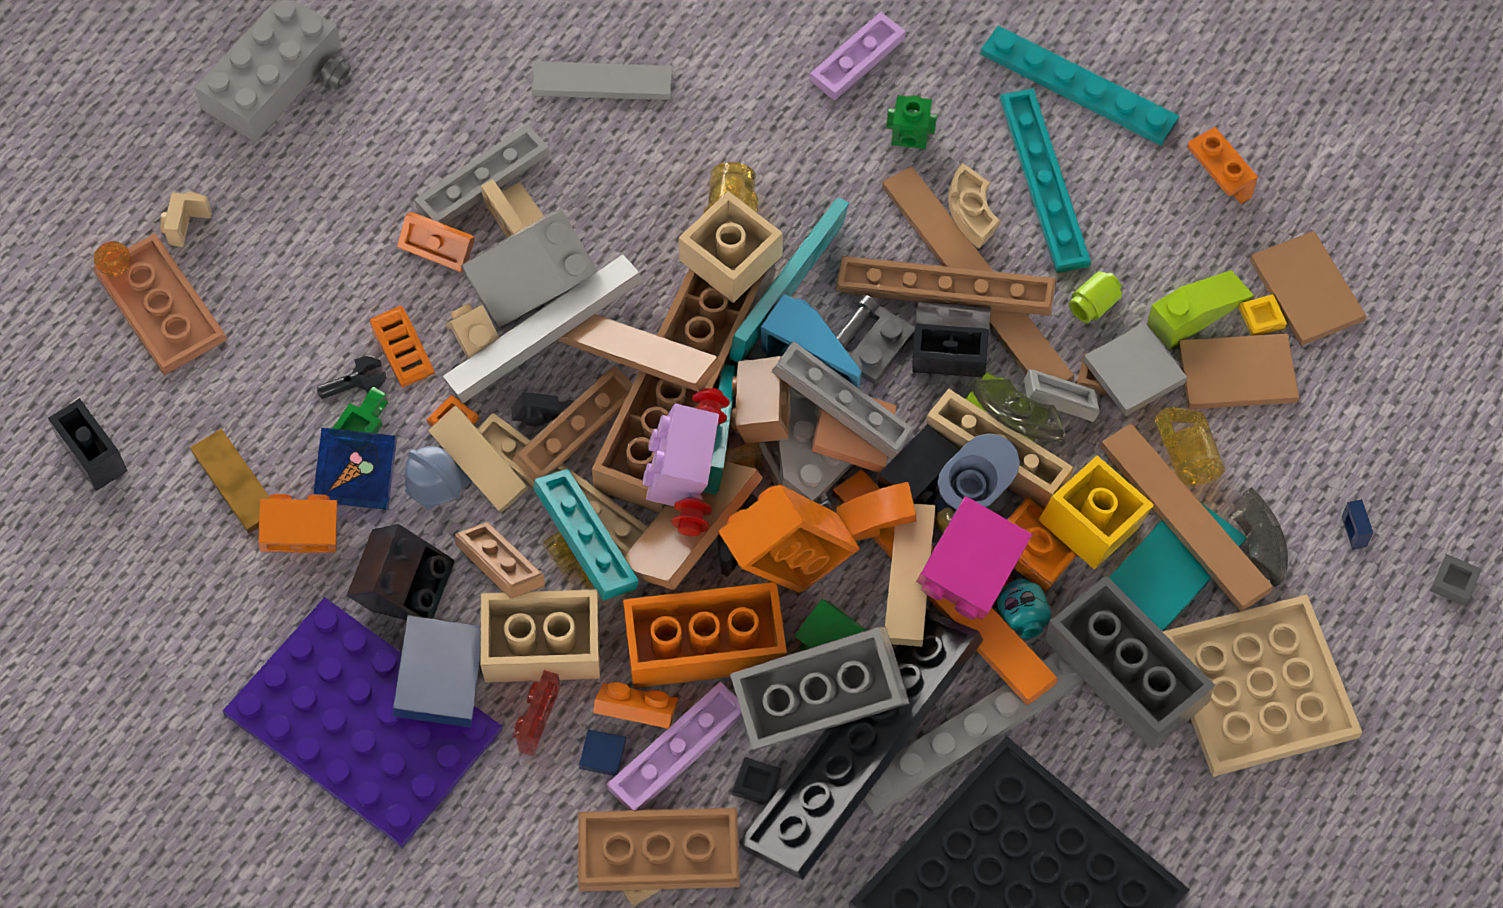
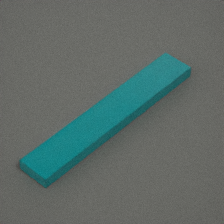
(1045, 181)
(789, 278)

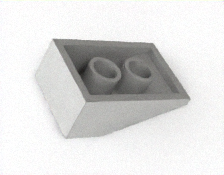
(529, 268)

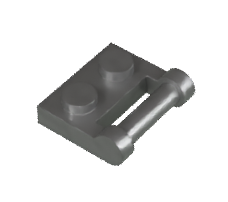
(881, 343)

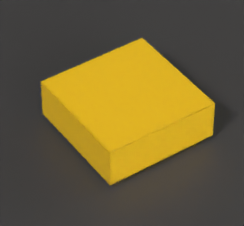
(1262, 315)

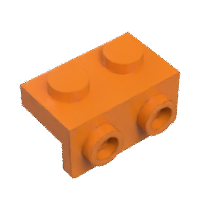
(1224, 164)

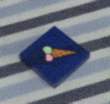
(355, 468)

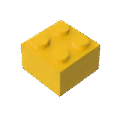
(1095, 512)

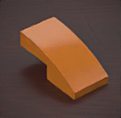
(878, 510)

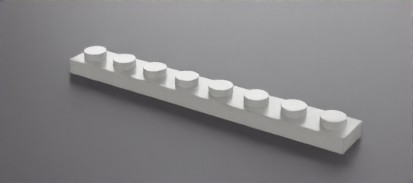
(963, 736)

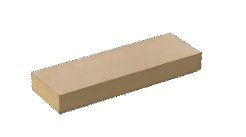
(478, 459)

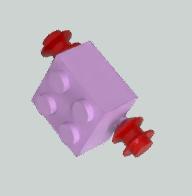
(684, 457)

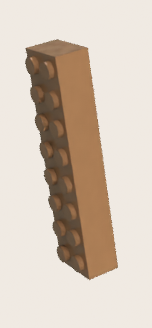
(696, 319)

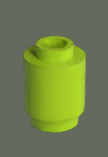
(1095, 297)

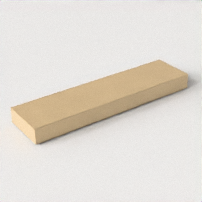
(905, 598)

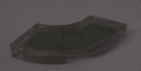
(1018, 411)
(1263, 535)

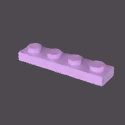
(676, 748)

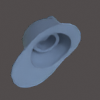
(979, 471)
(433, 476)

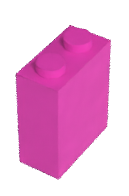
(973, 559)

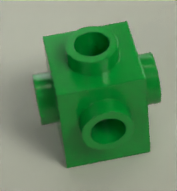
(911, 121)

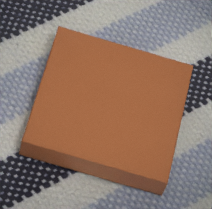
(841, 443)

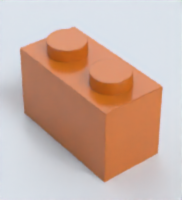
(298, 524)

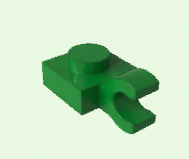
(363, 417)

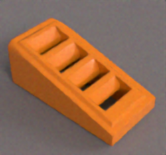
(394, 325)

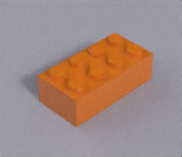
(788, 539)
(703, 633)

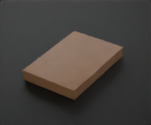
(1308, 288)
(1238, 371)

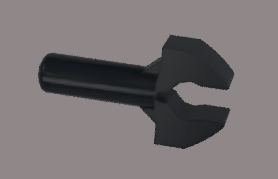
(355, 379)

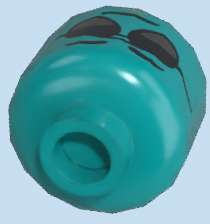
(1024, 608)

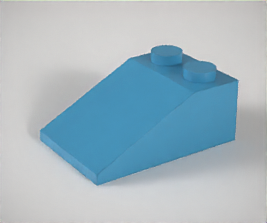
(800, 323)

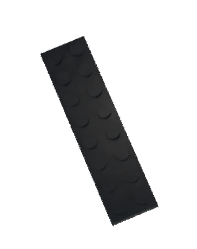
(854, 755)

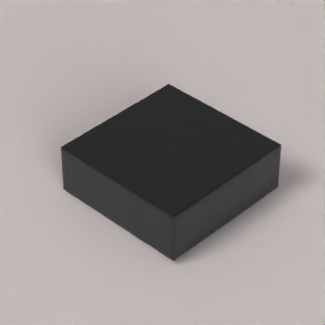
(756, 781)

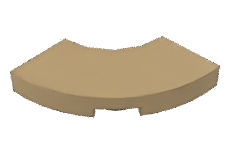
(970, 207)

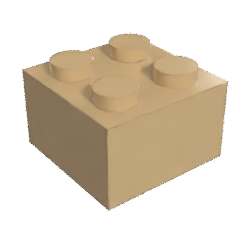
(730, 246)

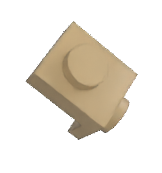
(180, 209)
(472, 329)

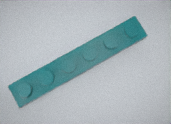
(1079, 85)

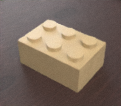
(539, 634)

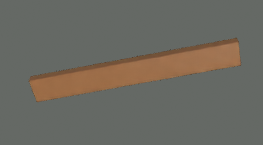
(953, 249)

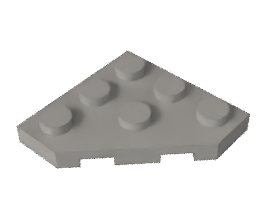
(800, 468)

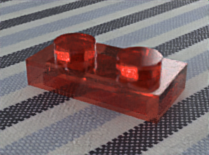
(541, 700)

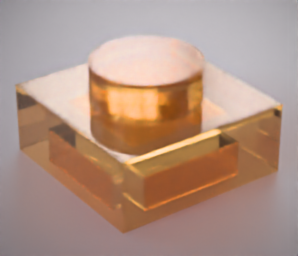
(746, 455)

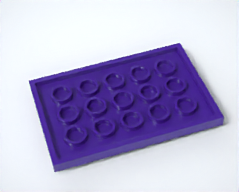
(329, 714)

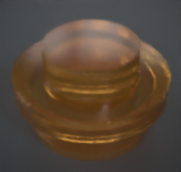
(112, 258)

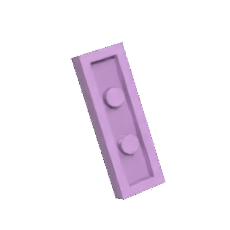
(857, 56)

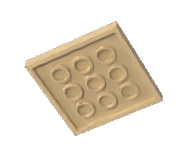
(1272, 687)

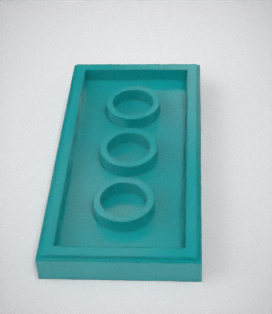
(1164, 575)

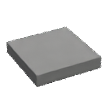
(1135, 369)

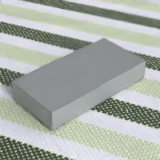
(1064, 395)

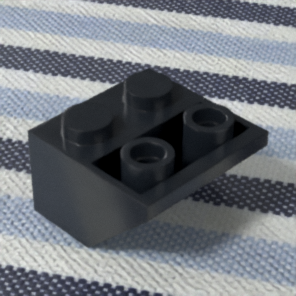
(951, 339)
(400, 574)

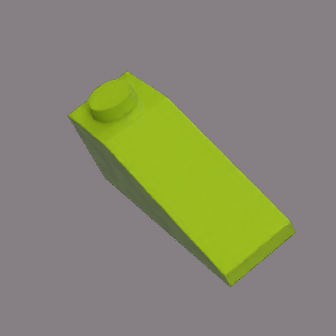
(1196, 307)

